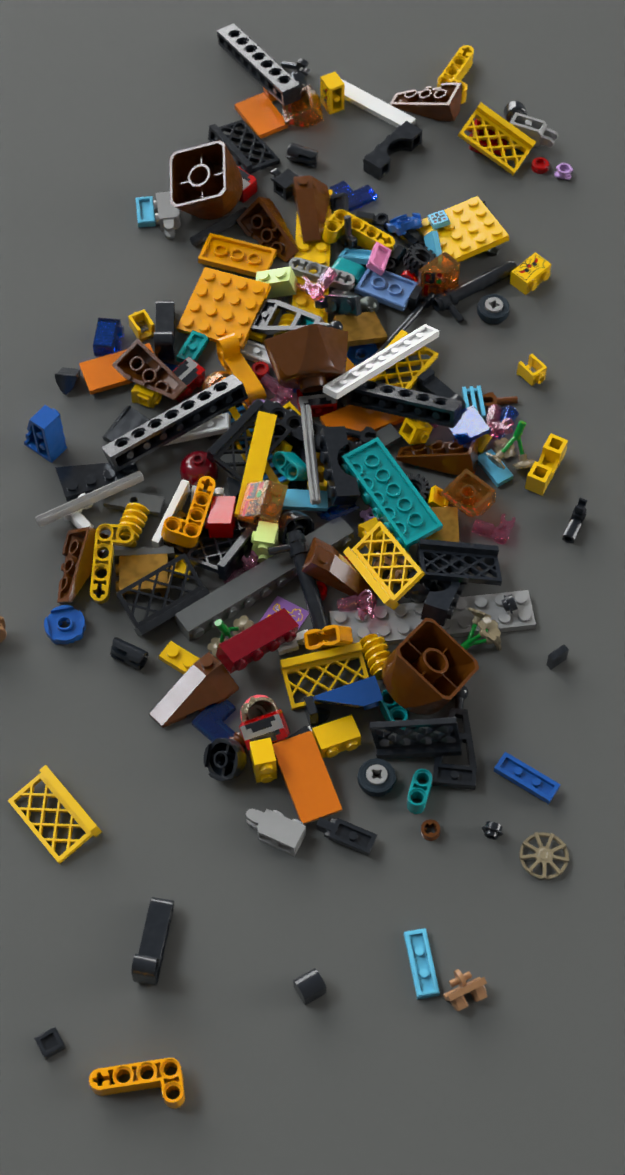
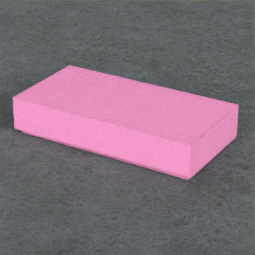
(378, 258)

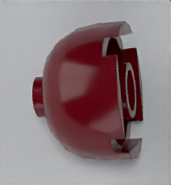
(196, 466)

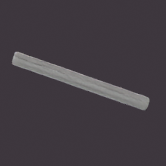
(310, 454)
(89, 498)

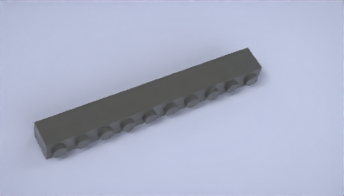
(255, 583)

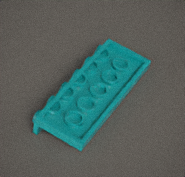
(390, 493)

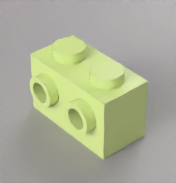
(281, 280)
(264, 538)

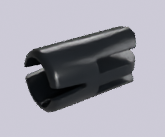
(302, 155)
(128, 653)

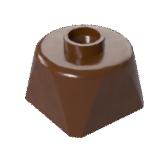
(205, 181)
(308, 356)
(427, 669)

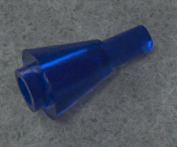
(508, 412)

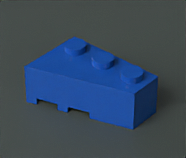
(46, 434)

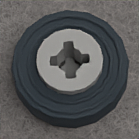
(493, 309)
(376, 785)

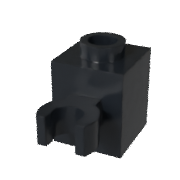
(283, 182)

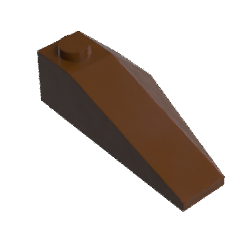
(435, 103)
(312, 205)
(268, 227)
(147, 370)
(442, 456)
(78, 562)
(333, 569)
(199, 687)

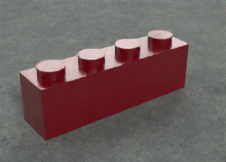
(257, 640)

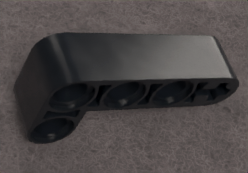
(165, 330)
(148, 961)

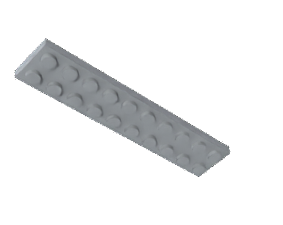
(399, 623)

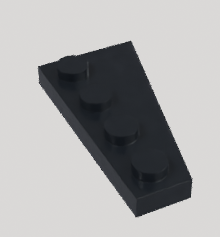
(89, 477)

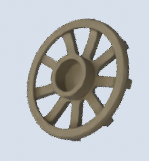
(544, 855)

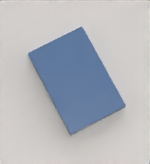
(387, 289)

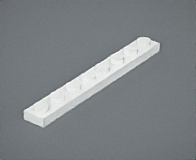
(380, 361)

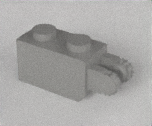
(535, 129)
(167, 215)
(277, 830)

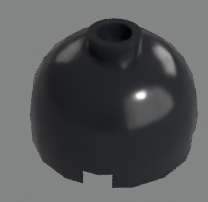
(292, 521)
(421, 589)
(225, 759)

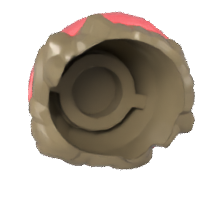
(257, 706)

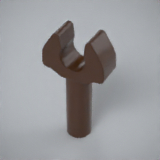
(498, 401)

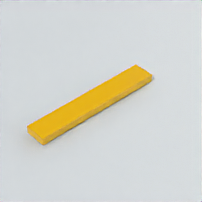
(257, 453)

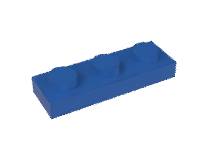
(526, 777)

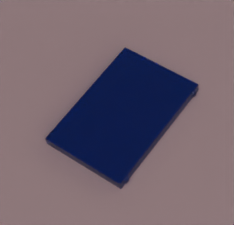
(469, 426)

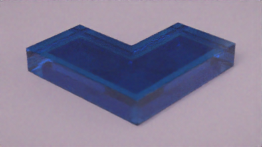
(356, 198)
(211, 720)

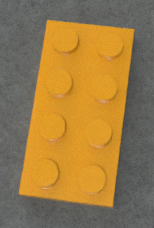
(236, 255)

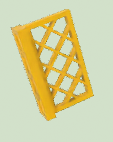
(503, 130)
(424, 364)
(370, 574)
(318, 660)
(71, 806)

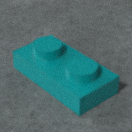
(193, 347)

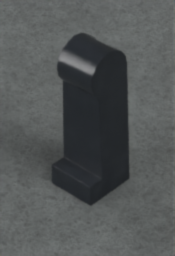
(430, 384)

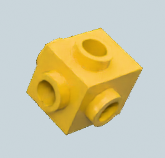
(415, 431)

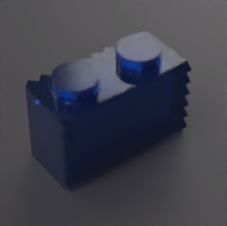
(107, 336)

